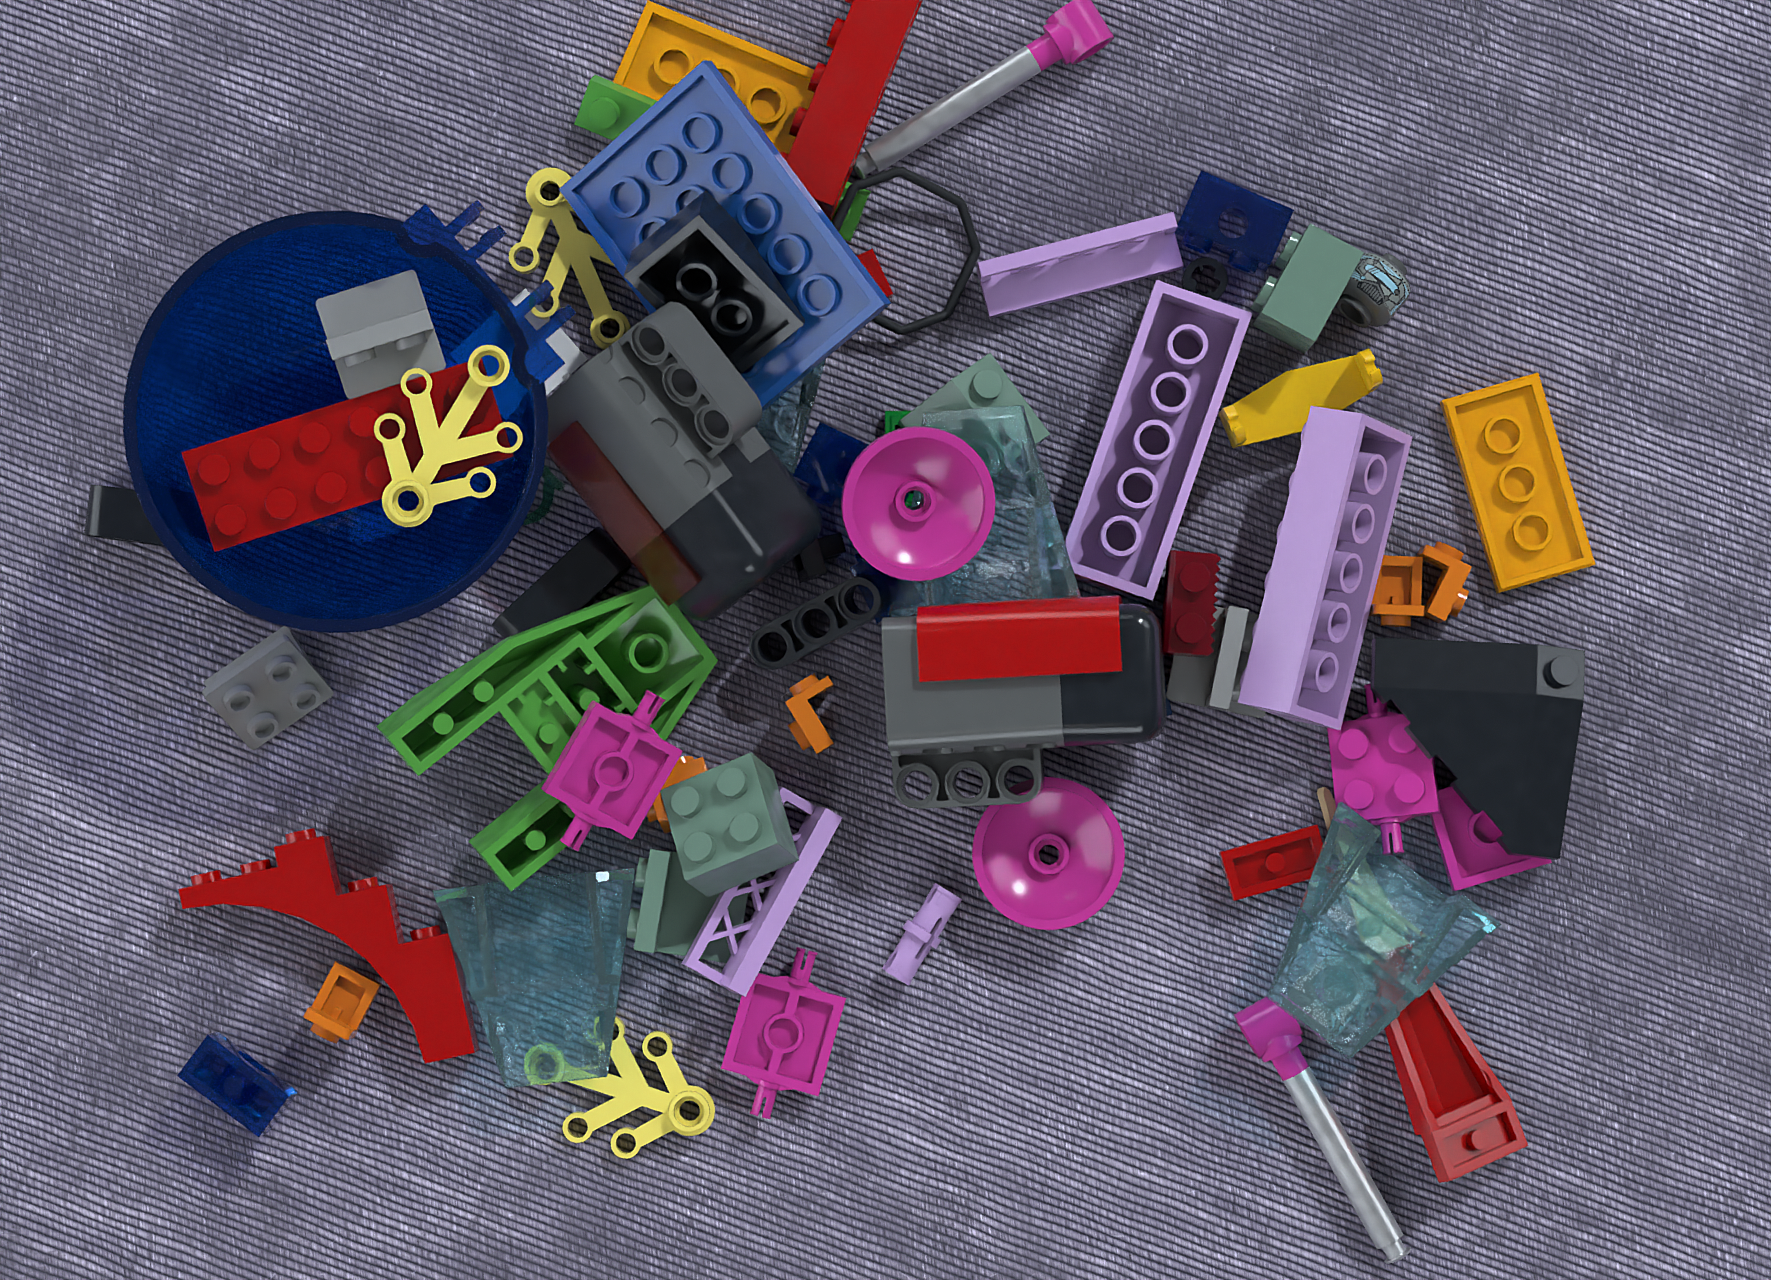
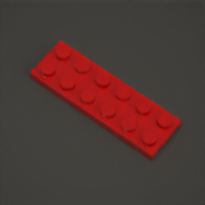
(324, 459)

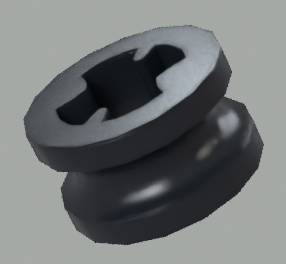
(1219, 276)

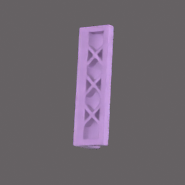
(1080, 265)
(771, 910)

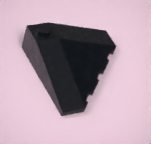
(1498, 721)

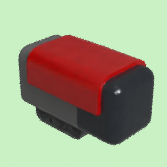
(1012, 678)

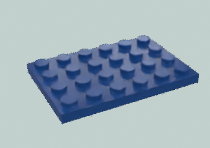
(710, 142)

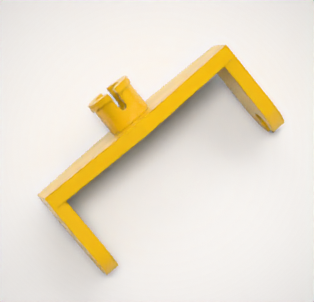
(1285, 402)

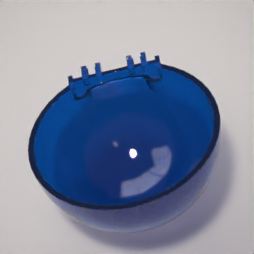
(248, 349)

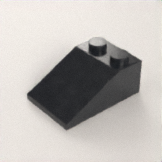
(720, 277)

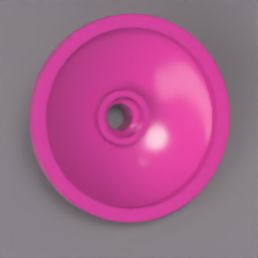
(942, 528)
(1054, 894)

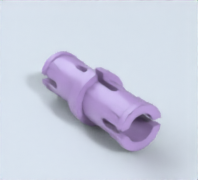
(921, 934)

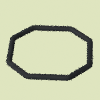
(969, 230)

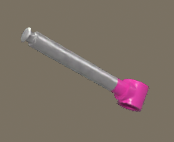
(1069, 36)
(1276, 1038)

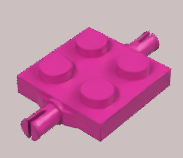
(612, 770)
(1382, 771)
(784, 1033)

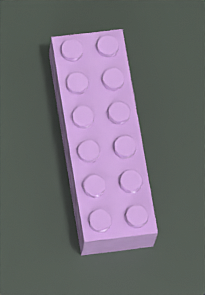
(1154, 440)
(1325, 567)

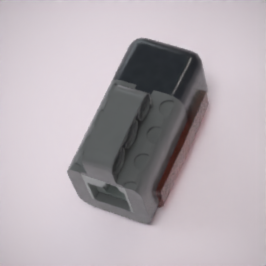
(673, 465)

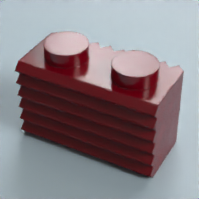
(1189, 603)

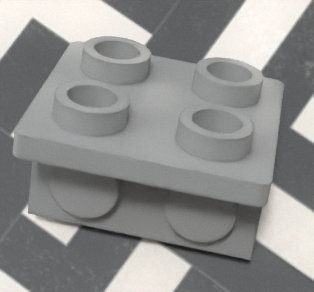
(380, 333)
(1216, 678)
(267, 688)

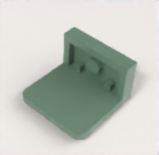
(675, 910)

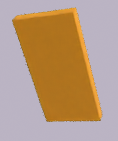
(672, 45)
(1517, 483)

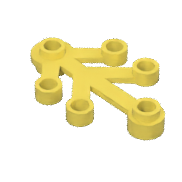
(572, 249)
(442, 443)
(633, 1091)

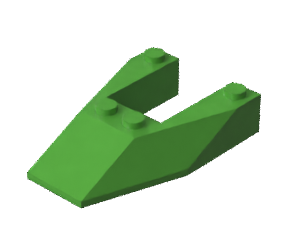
(542, 689)

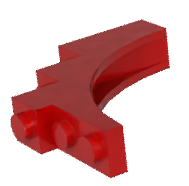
(308, 886)

